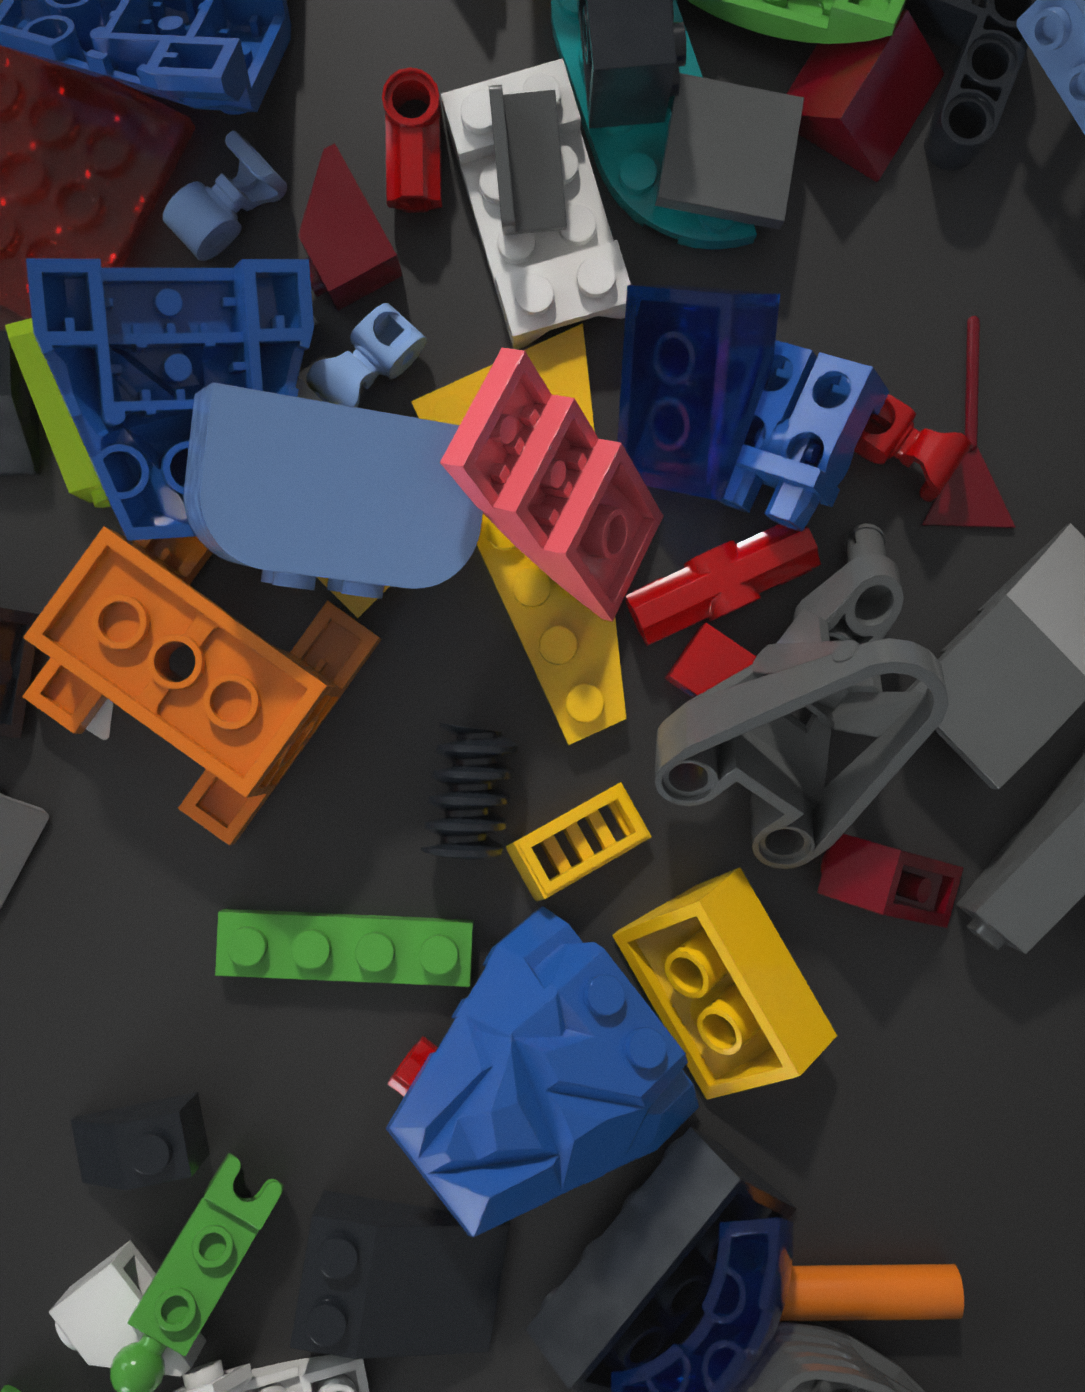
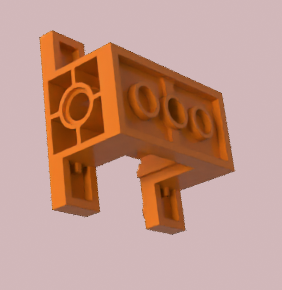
(239, 710)

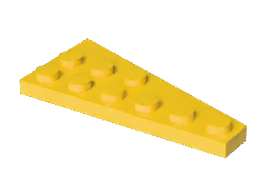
(564, 640)

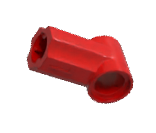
(413, 143)

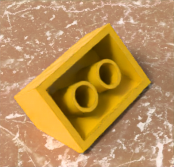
(726, 987)

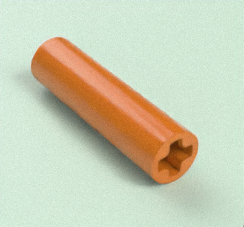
(874, 1293)

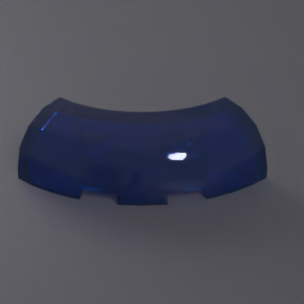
(738, 1319)

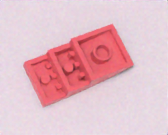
(553, 484)

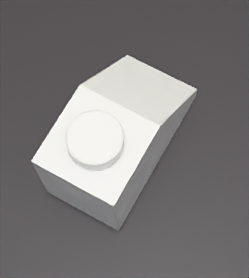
(97, 1308)

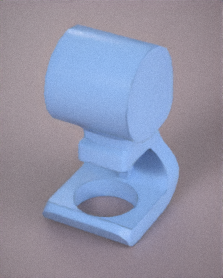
(208, 216)
(382, 345)

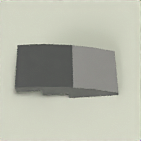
(1018, 663)

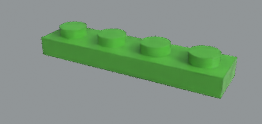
(344, 947)

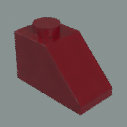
(343, 237)
(890, 880)

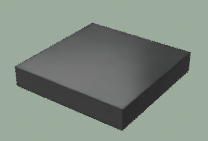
(730, 151)

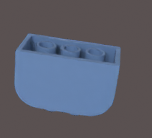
(325, 492)

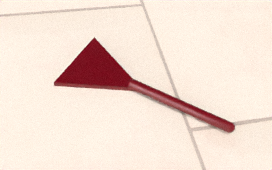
(970, 493)

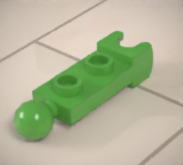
(192, 1277)

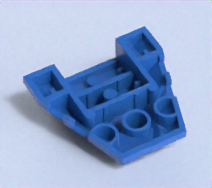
(174, 49)
(140, 347)
(541, 1080)

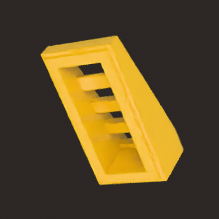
(529, 866)

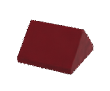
(866, 95)

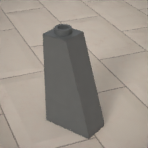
(1036, 871)

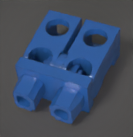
(804, 433)

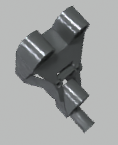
(833, 668)

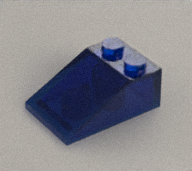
(692, 381)

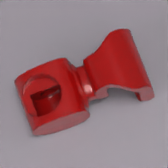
(894, 435)

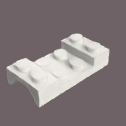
(547, 275)

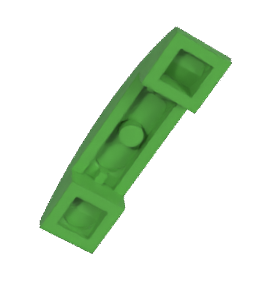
(810, 19)

